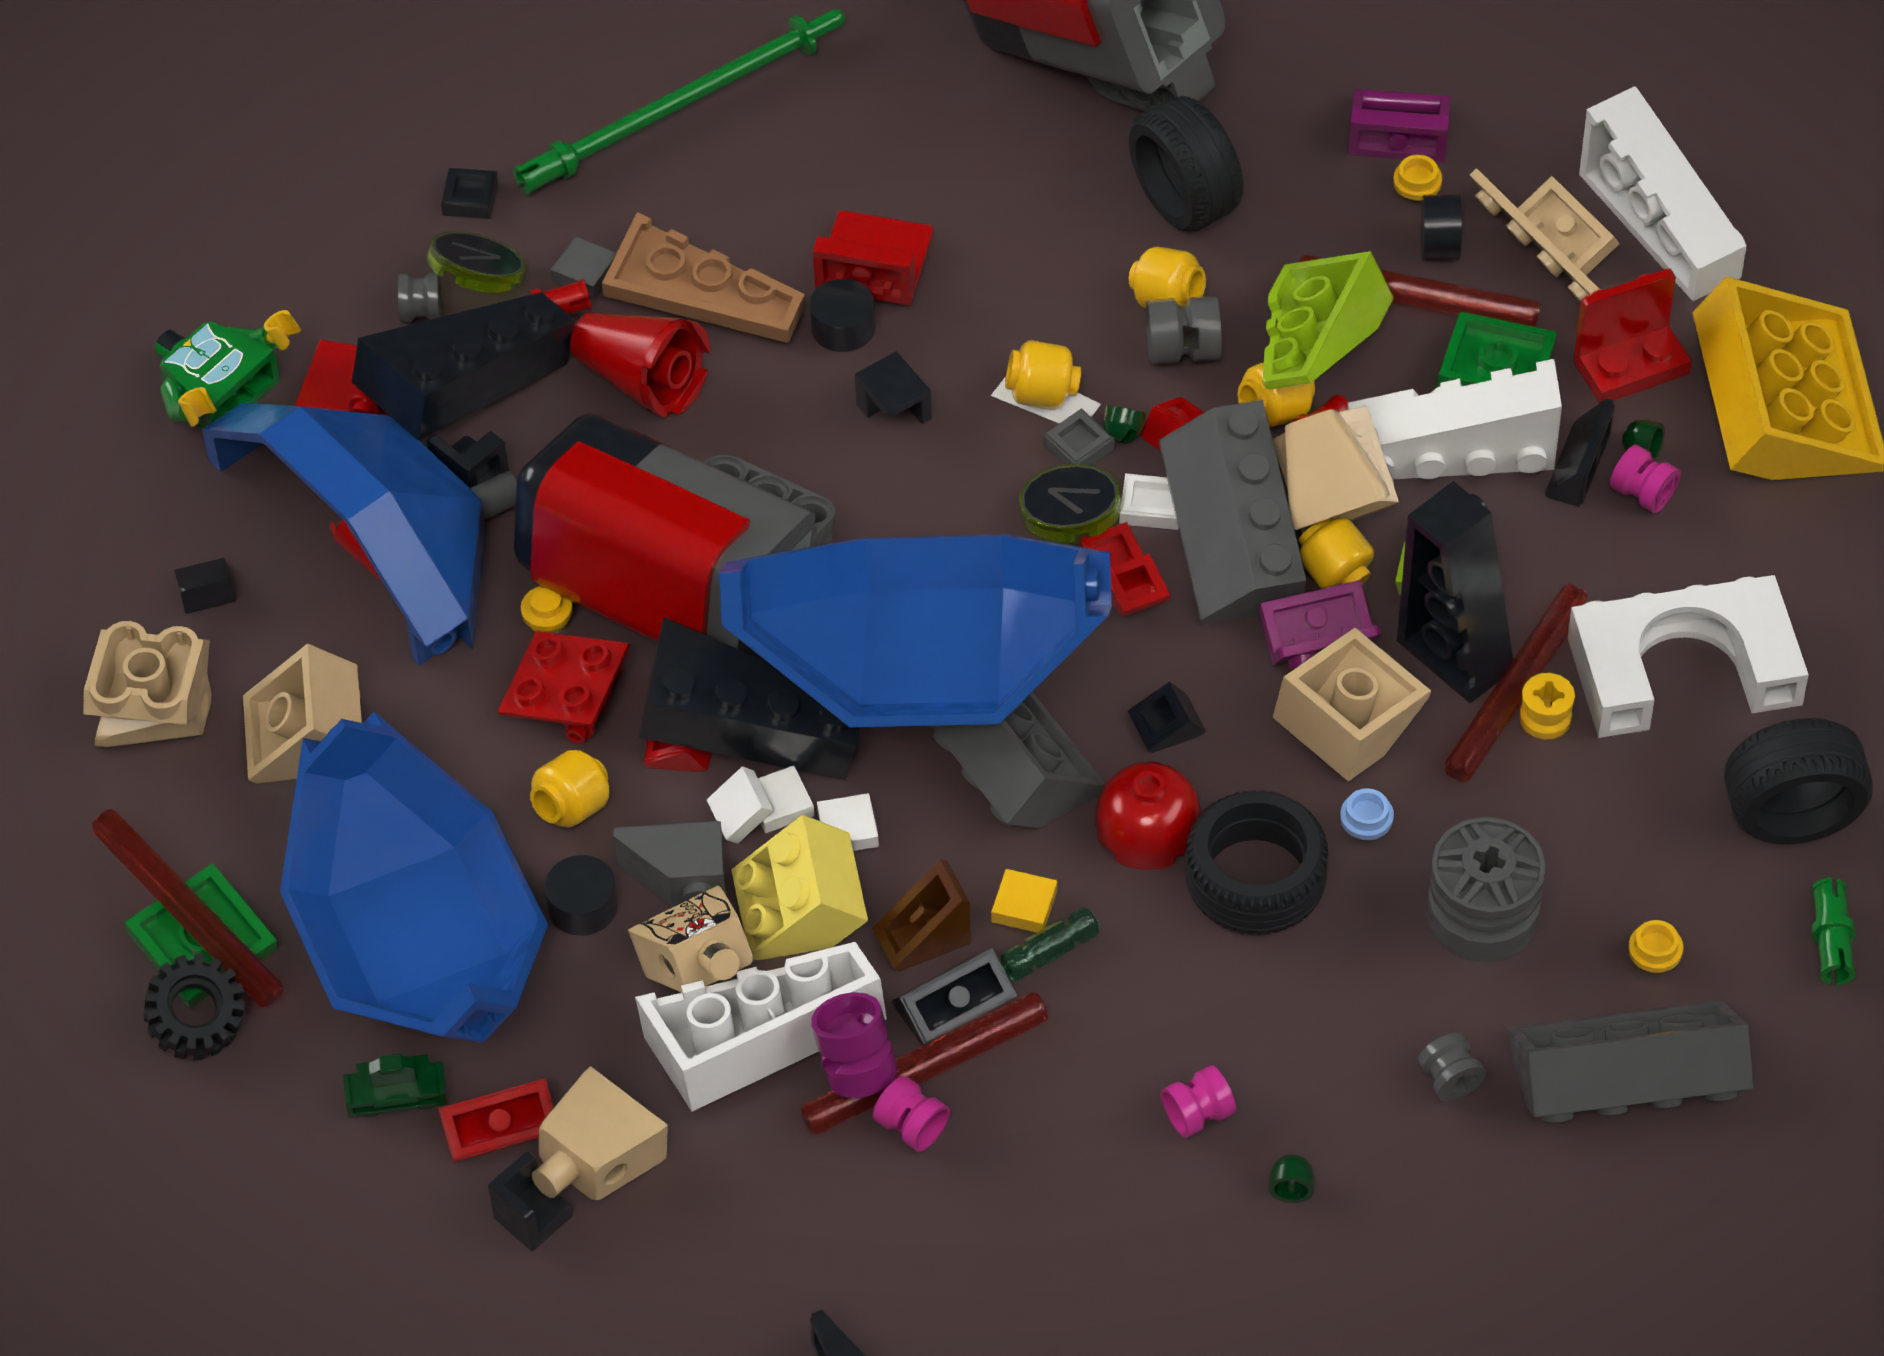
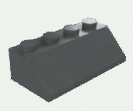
(1232, 512)
(1023, 765)
(1632, 1060)

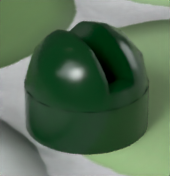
(1123, 423)
(1645, 434)
(1291, 1179)

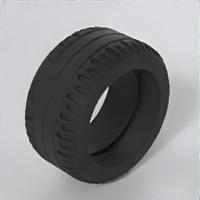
(1186, 163)
(1798, 781)
(1261, 818)

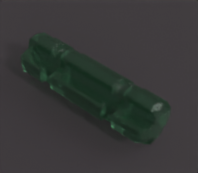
(1049, 944)

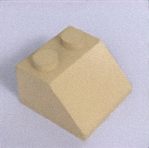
(295, 703)
(1349, 703)

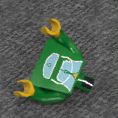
(220, 367)

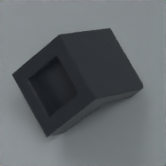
(892, 388)
(472, 460)
(523, 1207)

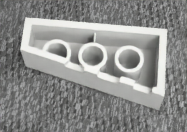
(1658, 194)
(1471, 428)
(749, 1026)

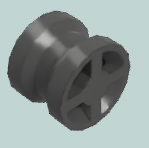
(419, 297)
(1451, 1067)

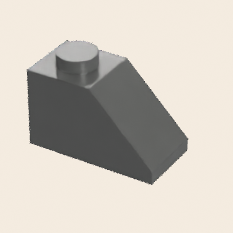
(673, 858)

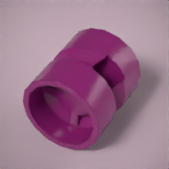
(854, 1045)

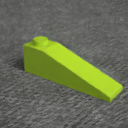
(1321, 315)

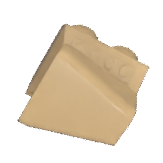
(1334, 467)
(147, 685)

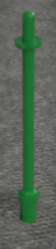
(563, 158)

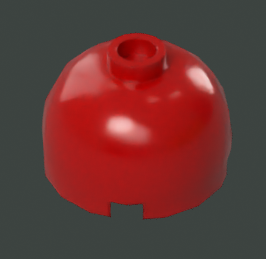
(1146, 815)

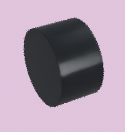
(1441, 226)
(842, 315)
(581, 895)

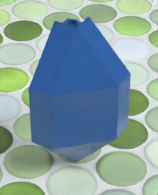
(395, 496)
(918, 622)
(405, 887)

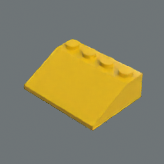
(1787, 384)

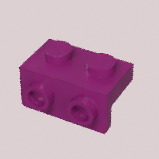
(1311, 621)

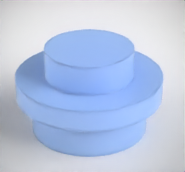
(1367, 814)

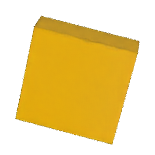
(1024, 901)

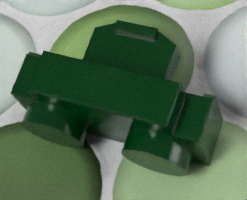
(394, 1085)

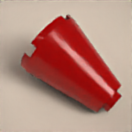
(645, 357)

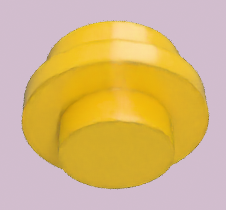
(1417, 177)
(545, 610)
(1655, 946)

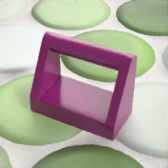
(1398, 133)

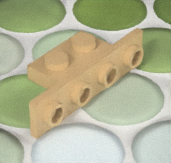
(1558, 225)

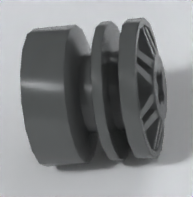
(1485, 889)

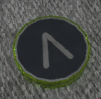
(476, 261)
(1070, 502)

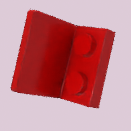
(876, 252)
(1627, 338)

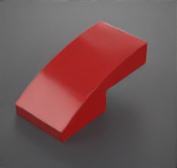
(1134, 576)

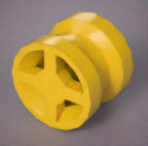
(1536, 712)

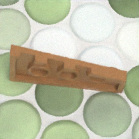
(680, 279)

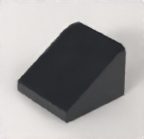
(205, 585)
(1166, 718)

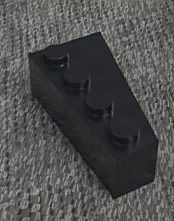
(461, 361)
(1454, 593)
(739, 707)

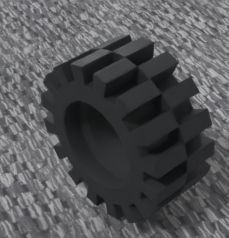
(200, 975)

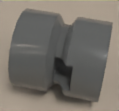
(1165, 330)

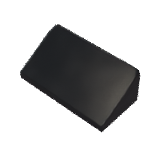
(1581, 455)
(955, 997)

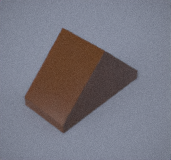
(926, 920)

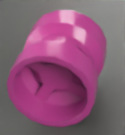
(1645, 478)
(1199, 1101)
(911, 1113)

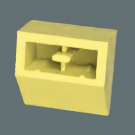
(799, 891)

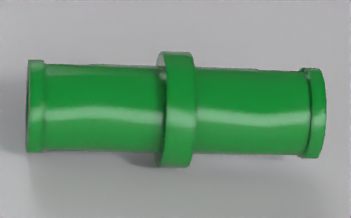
(1833, 931)

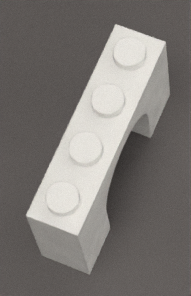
(1738, 617)

